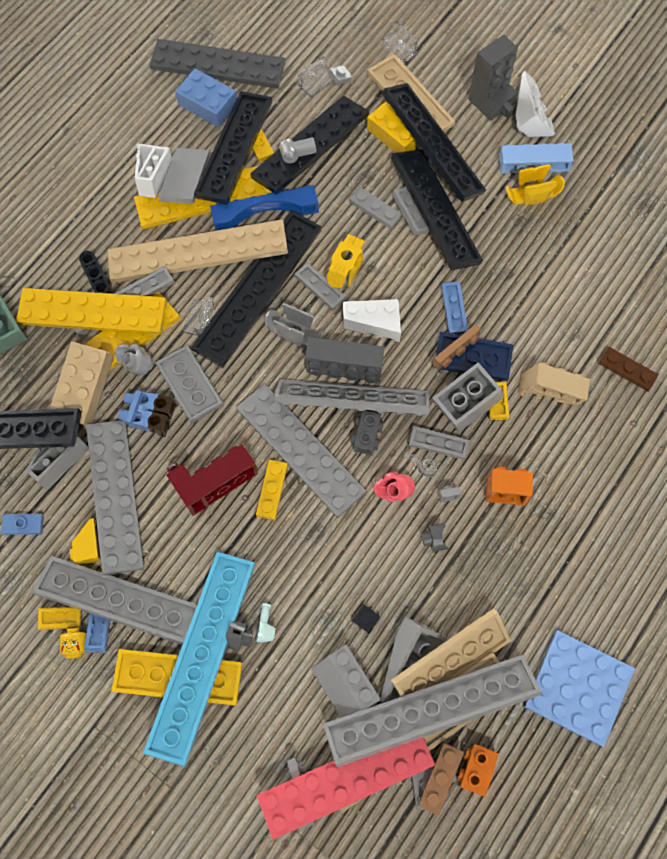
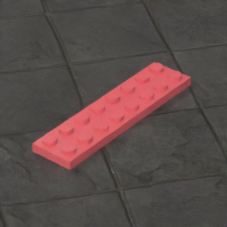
(334, 788)

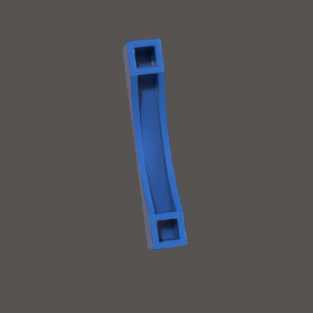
(299, 200)

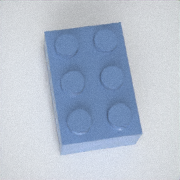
(206, 97)

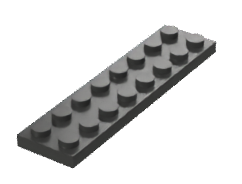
(218, 63)

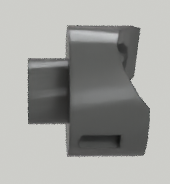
(434, 537)
(238, 635)

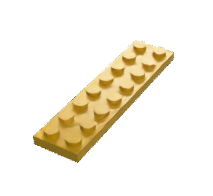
(156, 213)
(91, 311)

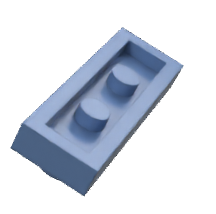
(454, 308)

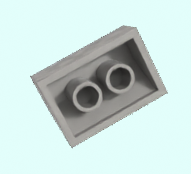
(345, 683)

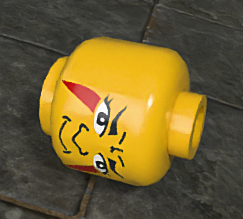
(72, 643)

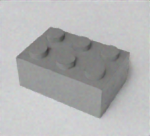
(468, 397)

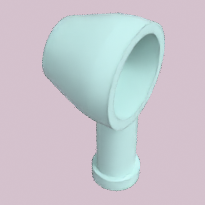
(265, 632)

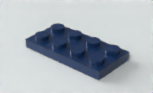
(491, 355)

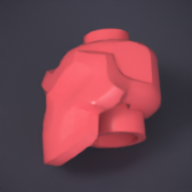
(394, 487)

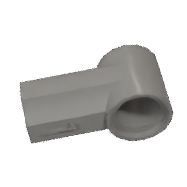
(292, 150)

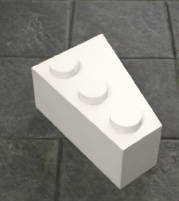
(151, 168)
(373, 317)

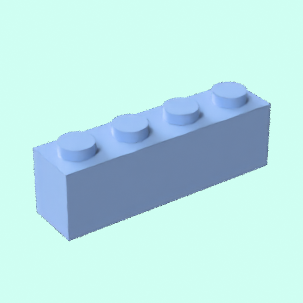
(520, 157)

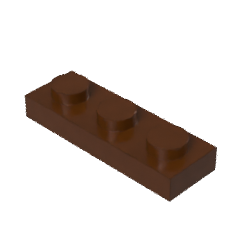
(628, 369)

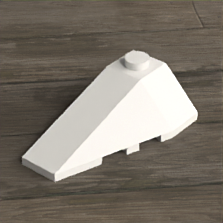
(531, 111)

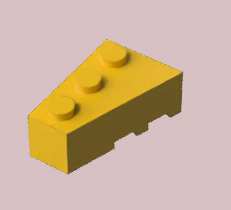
(390, 129)

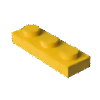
(271, 490)

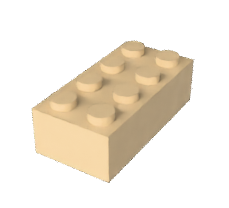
(82, 380)

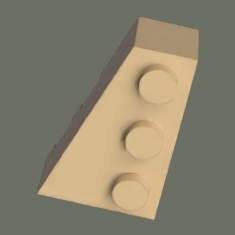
(554, 383)

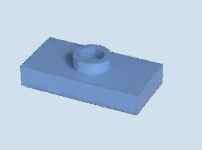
(22, 524)
(97, 634)

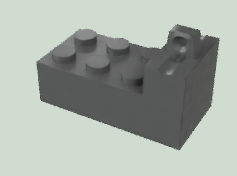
(491, 79)

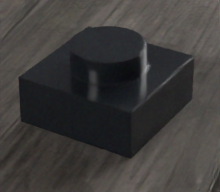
(365, 618)

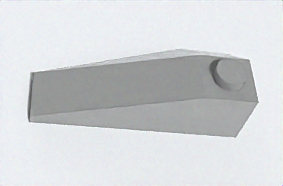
(410, 646)

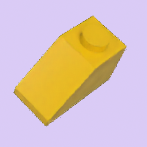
(86, 545)

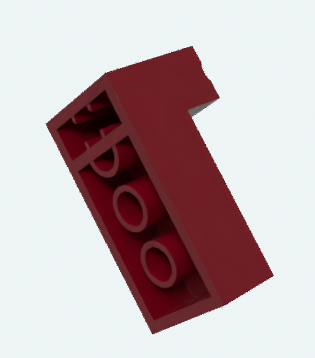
(213, 481)

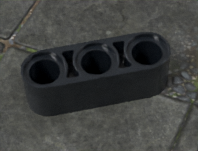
(91, 270)

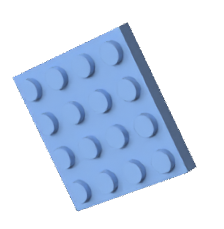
(580, 688)

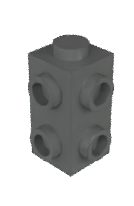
(368, 427)

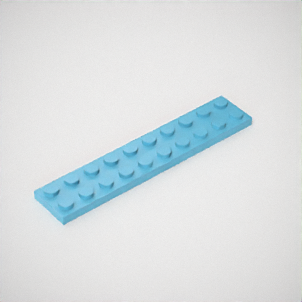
(199, 660)

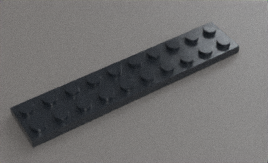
(254, 293)

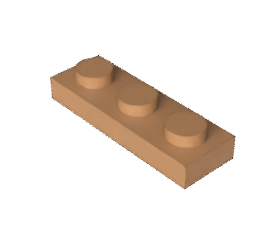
(457, 347)
(440, 779)

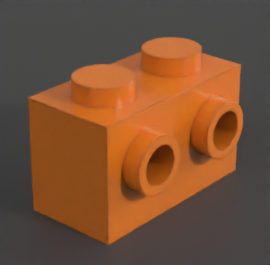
(477, 769)

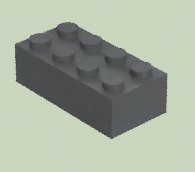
(344, 359)

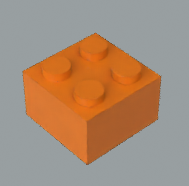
(509, 486)

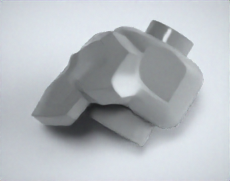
(134, 358)

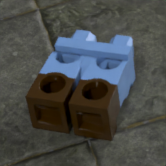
(148, 412)

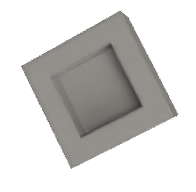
(340, 75)
(449, 493)

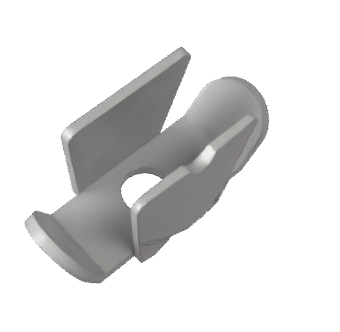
(296, 318)

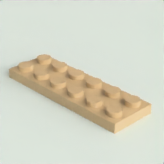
(393, 72)
(454, 655)

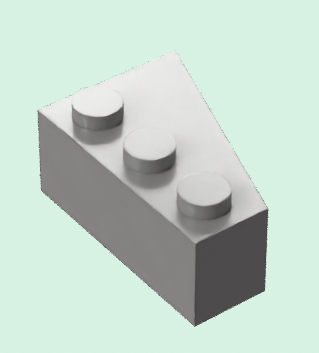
(53, 462)

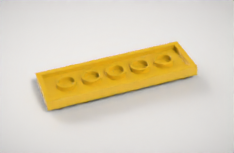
(111, 339)
(150, 673)

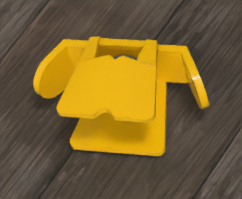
(538, 191)
(339, 267)

